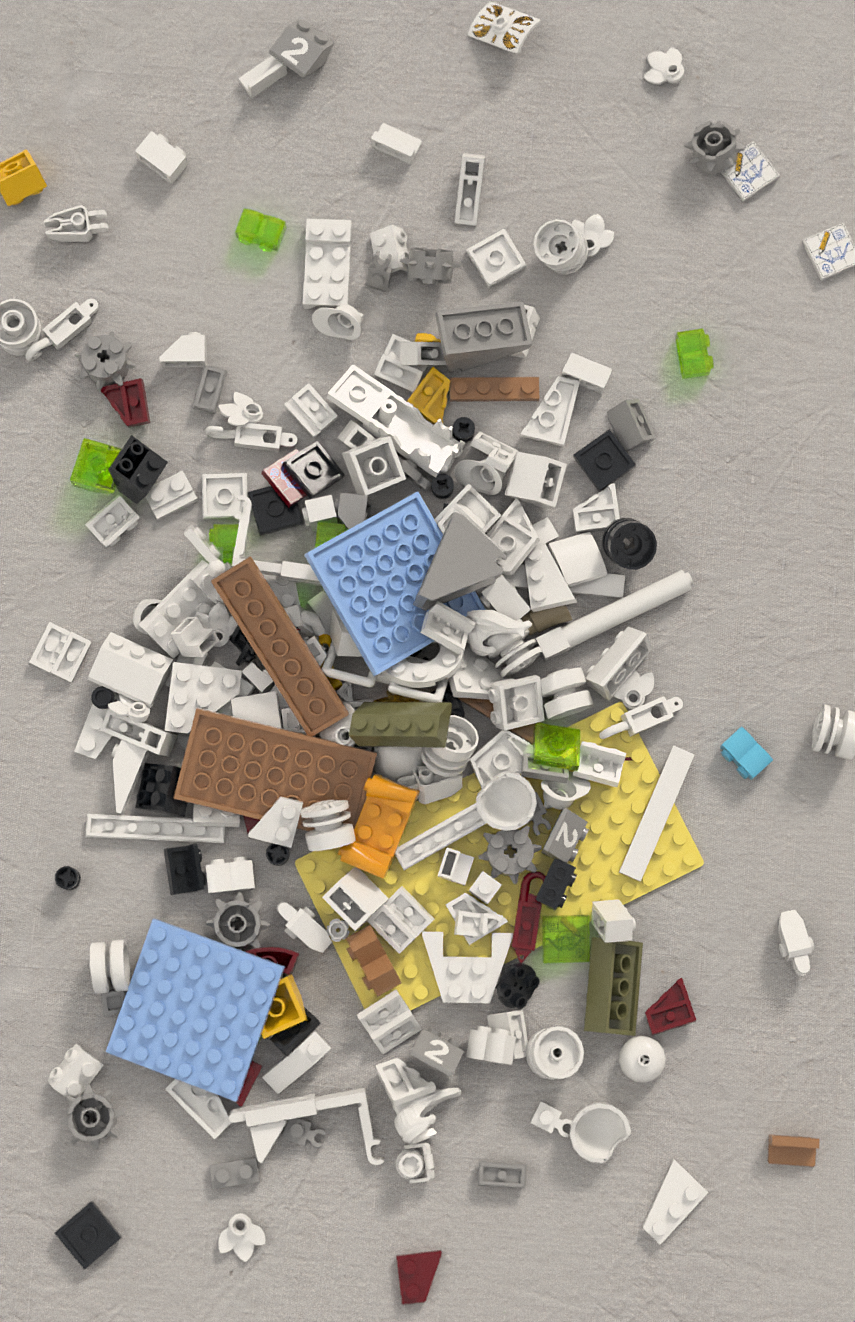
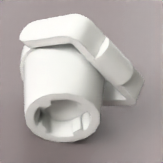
(412, 1163)

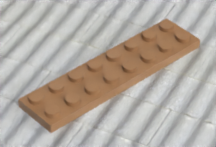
(280, 647)

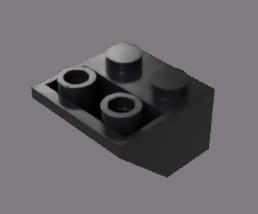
(136, 469)
(158, 790)

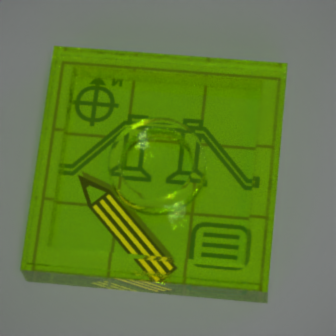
(556, 746)
(565, 938)

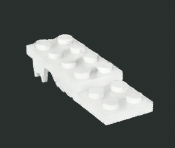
(390, 415)

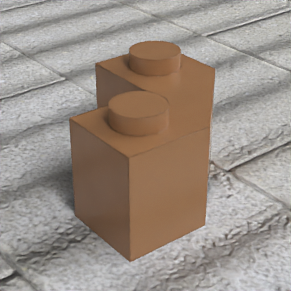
(373, 960)

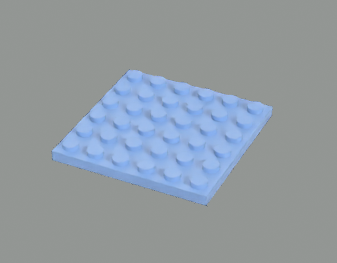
(375, 577)
(195, 1009)

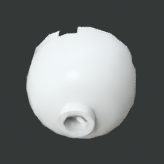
(634, 1050)

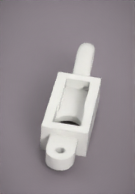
(61, 331)
(252, 436)
(642, 719)

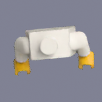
(308, 624)

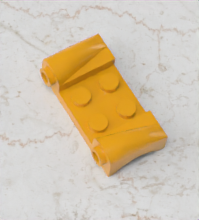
(380, 825)

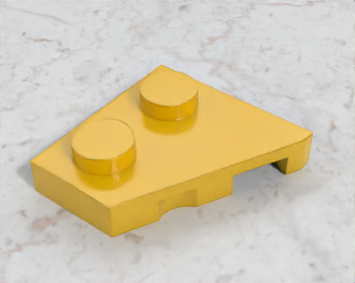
(431, 395)

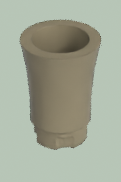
(547, 618)

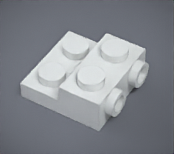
(516, 702)

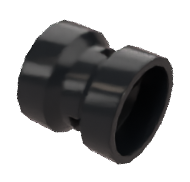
(65, 875)

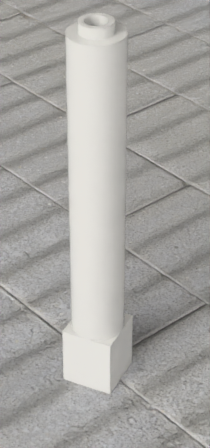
(563, 638)

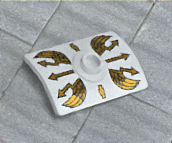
(502, 27)

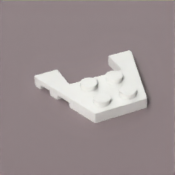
(499, 755)
(466, 977)

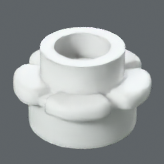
(338, 936)

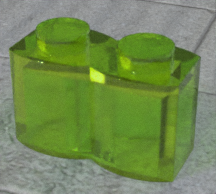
(260, 230)
(693, 353)

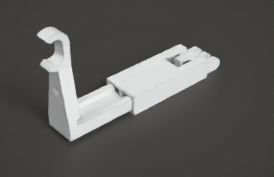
(287, 570)
(306, 1106)

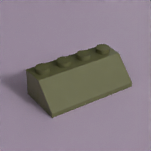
(401, 724)
(613, 987)

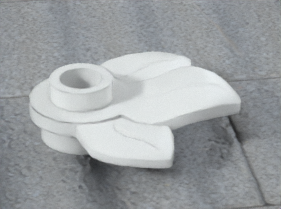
(662, 65)
(594, 232)
(241, 411)
(219, 621)
(636, 686)
(137, 711)
(338, 730)
(241, 1240)

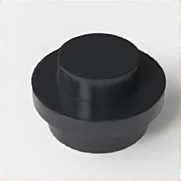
(102, 697)

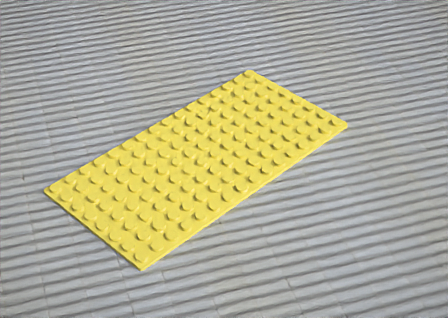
(612, 823)

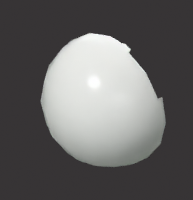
(397, 761)
(506, 801)
(598, 1131)

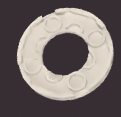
(427, 673)

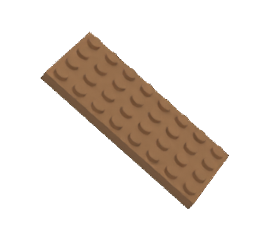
(251, 764)

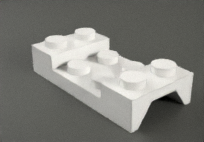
(327, 263)
(474, 508)
(190, 596)

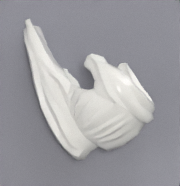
(489, 624)
(410, 1115)

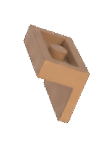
(792, 1150)

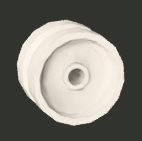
(110, 965)
(568, 1053)

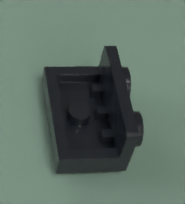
(241, 642)
(184, 869)
(555, 883)

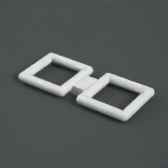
(393, 687)

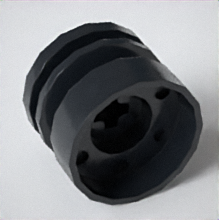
(641, 547)

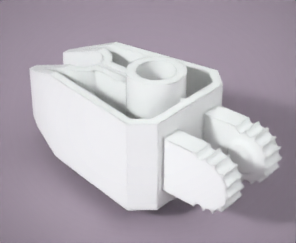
(75, 224)
(431, 786)
(301, 924)
(795, 942)

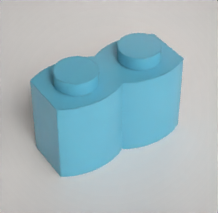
(745, 753)

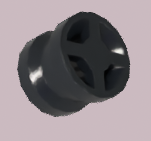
(462, 433)
(440, 490)
(275, 852)

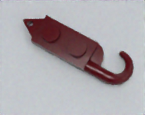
(526, 918)

